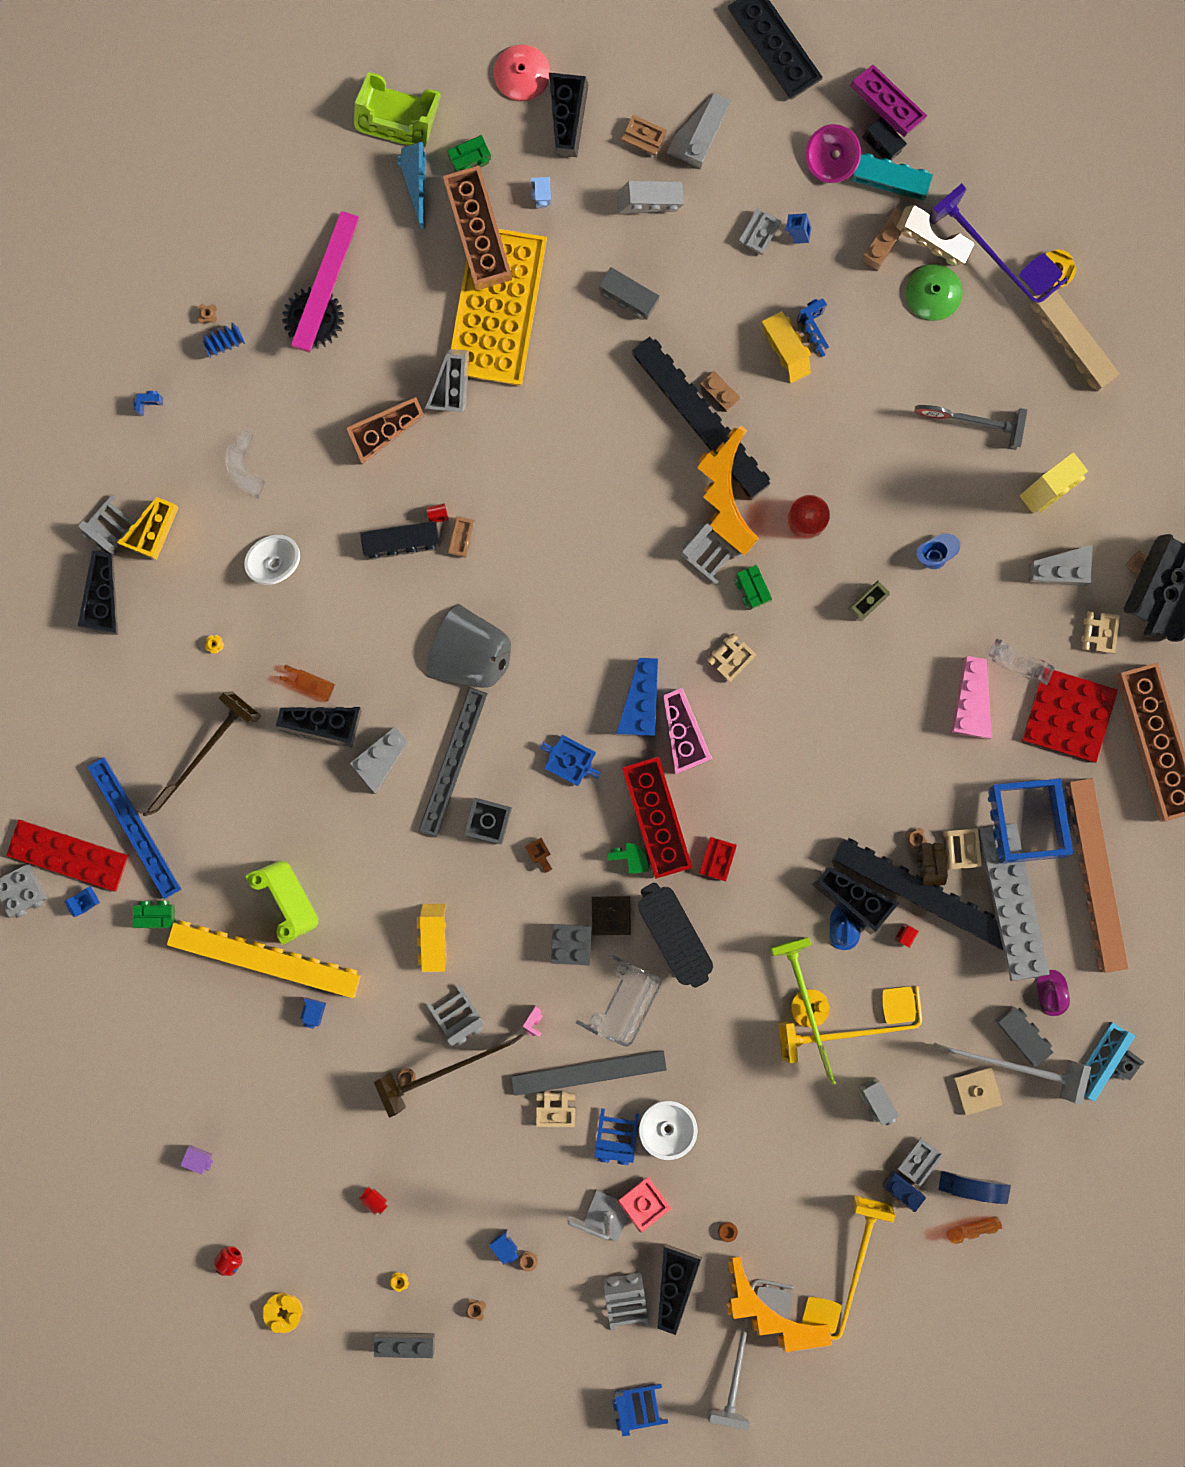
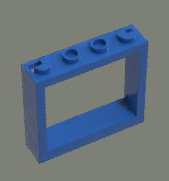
(1059, 815)

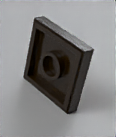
(611, 915)

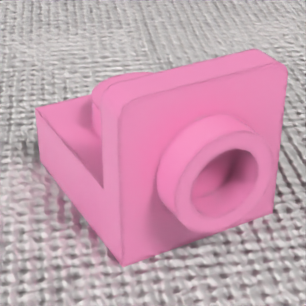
(533, 1018)

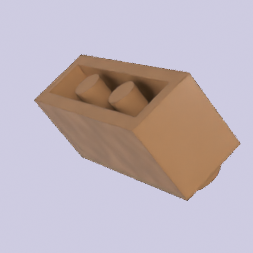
(883, 242)

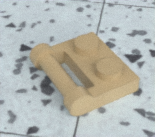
(969, 848)

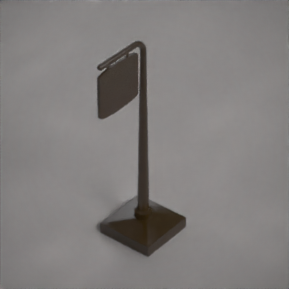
(238, 709)
(391, 1093)

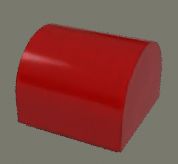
(437, 513)
(906, 935)

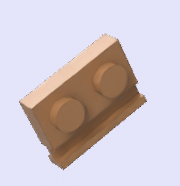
(644, 135)

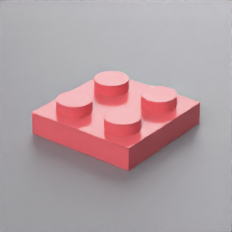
(644, 1204)

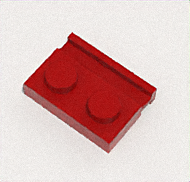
(718, 859)

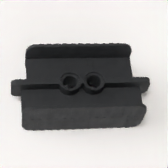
(1148, 593)
(675, 935)

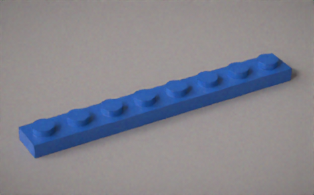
(134, 828)

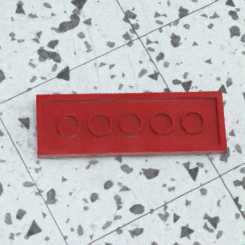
(67, 855)

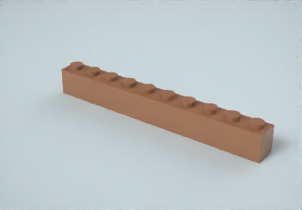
(1096, 876)

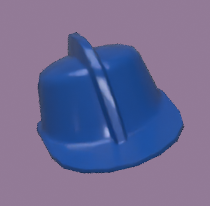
(938, 550)
(843, 930)

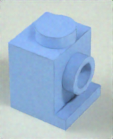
(541, 192)

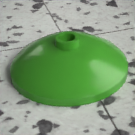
(927, 302)

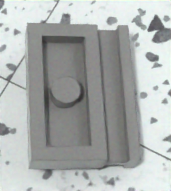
(759, 231)
(920, 1161)

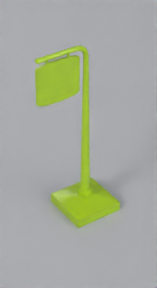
(791, 950)

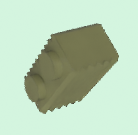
(869, 601)

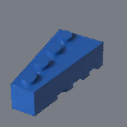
(640, 706)

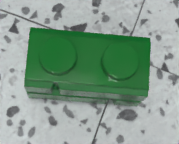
(469, 154)
(752, 587)
(153, 915)

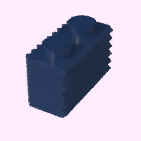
(903, 1191)

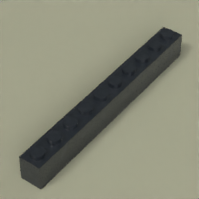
(697, 414)
(912, 888)

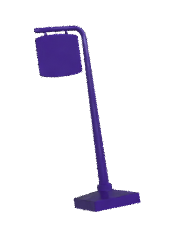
(1038, 274)

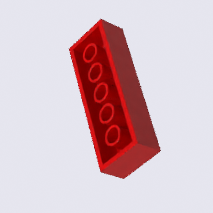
(657, 817)

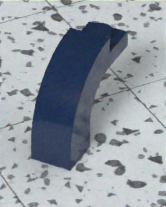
(974, 1189)

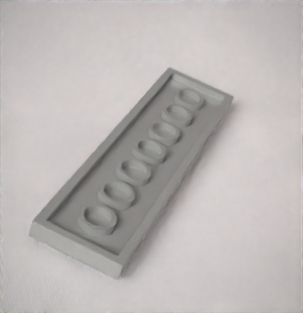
(1014, 908)

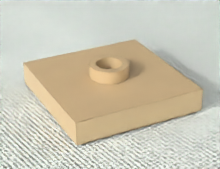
(978, 1091)

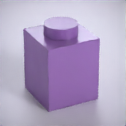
(197, 1160)

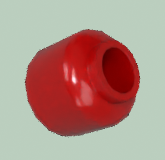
(228, 1261)

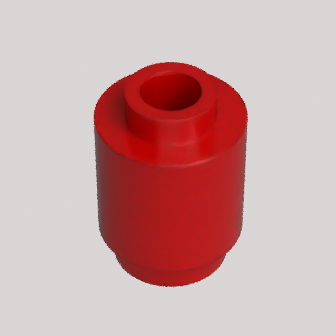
(373, 1201)

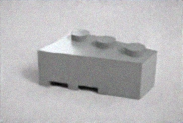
(649, 197)
(451, 384)
(1064, 568)
(379, 759)

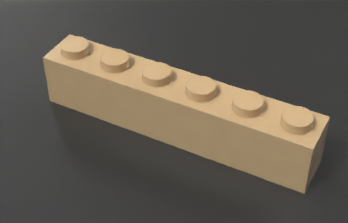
(1075, 340)

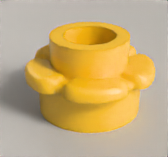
(214, 649)
(394, 1281)

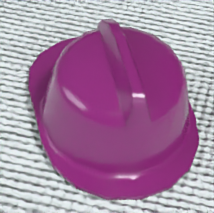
(1053, 993)

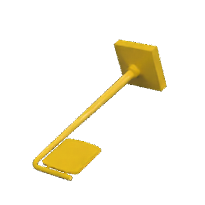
(897, 1008)
(826, 1311)

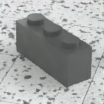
(628, 293)
(1025, 1036)
(404, 1345)

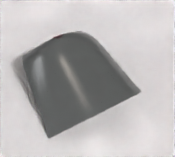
(464, 650)

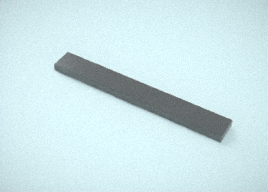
(453, 762)
(588, 1073)

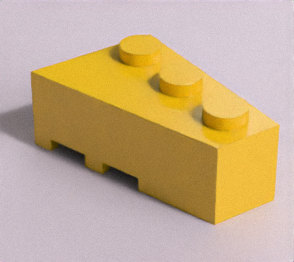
(787, 346)
(150, 529)
(432, 938)

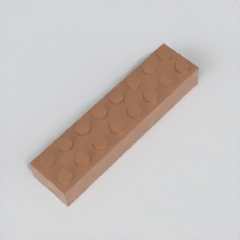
(1156, 738)

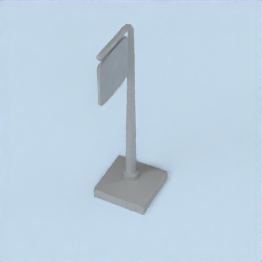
(1073, 1081)
(603, 1219)
(780, 1303)

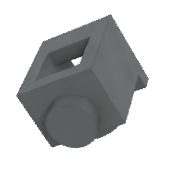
(1135, 1063)

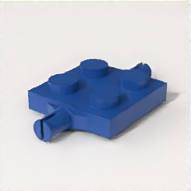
(570, 760)

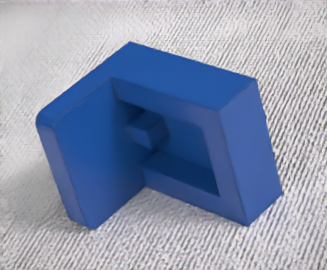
(149, 398)
(82, 902)

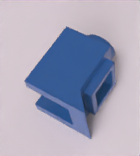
(312, 1012)
(504, 1248)

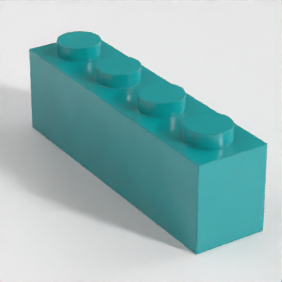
(892, 177)

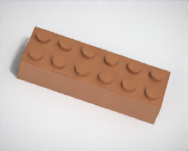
(477, 227)

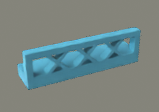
(1111, 1061)

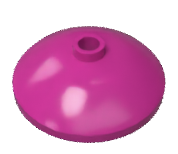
(822, 149)

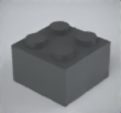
(488, 821)
(571, 944)

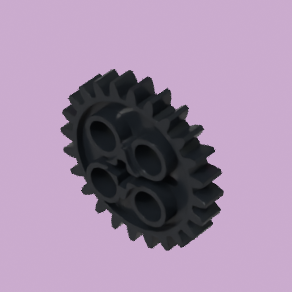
(325, 330)

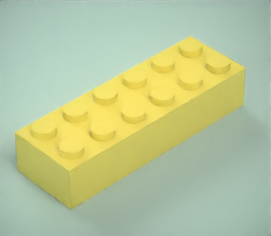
(1054, 484)

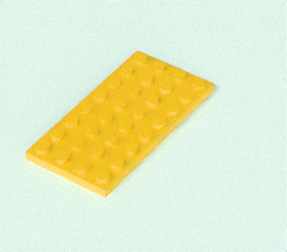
(499, 318)

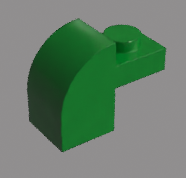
(635, 857)

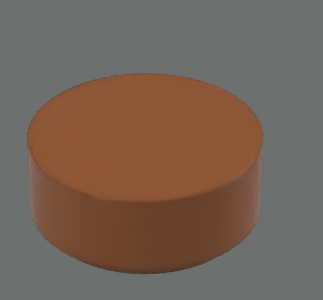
(727, 1231)

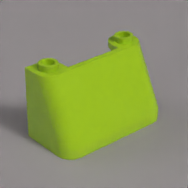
(393, 113)
(289, 896)

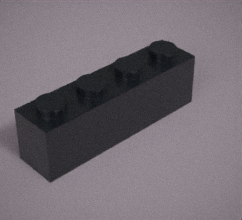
(400, 539)

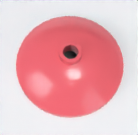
(522, 84)

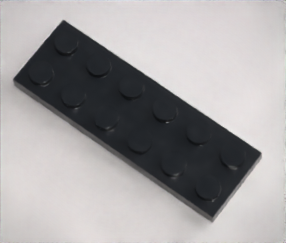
(776, 45)

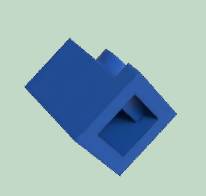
(799, 228)

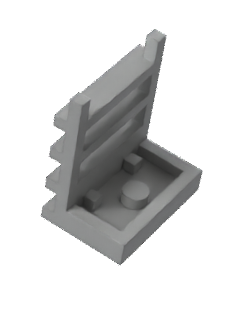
(101, 535)
(694, 549)
(468, 1025)
(625, 1291)

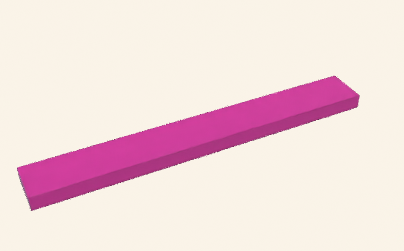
(325, 281)

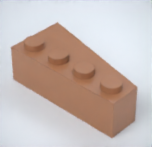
(381, 429)

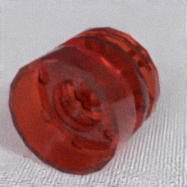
(804, 527)

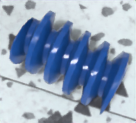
(222, 339)

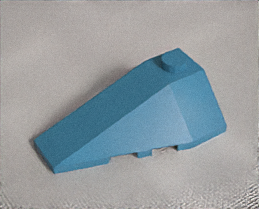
(413, 168)

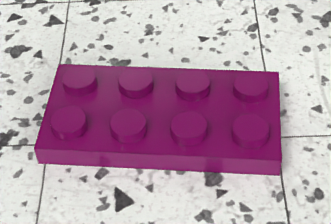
(888, 100)

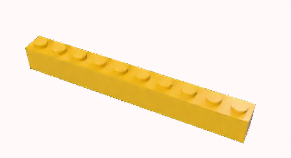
(263, 959)

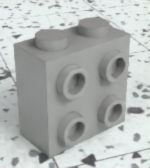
(21, 891)
(880, 1105)

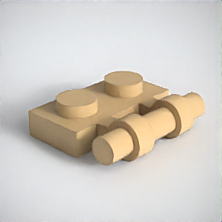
(1106, 633)
(736, 661)
(555, 1116)

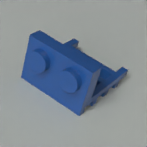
(806, 316)
(614, 1150)
(625, 1408)

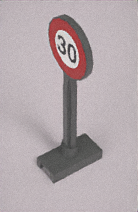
(1016, 427)

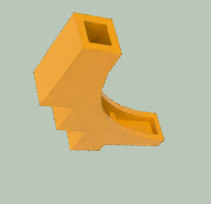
(718, 468)
(746, 1304)

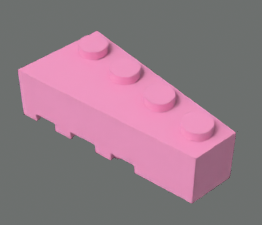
(972, 702)
(686, 737)

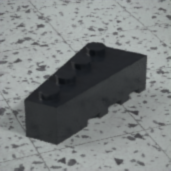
(568, 108)
(99, 597)
(320, 723)
(856, 900)
(677, 1280)

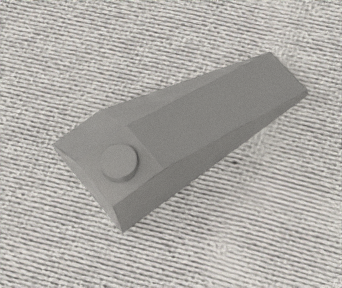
(697, 135)

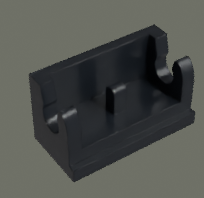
(884, 139)

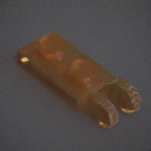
(309, 683)
(974, 1229)

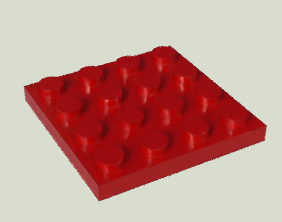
(1070, 716)

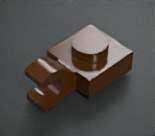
(538, 852)

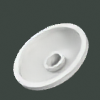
(272, 559)
(668, 1144)

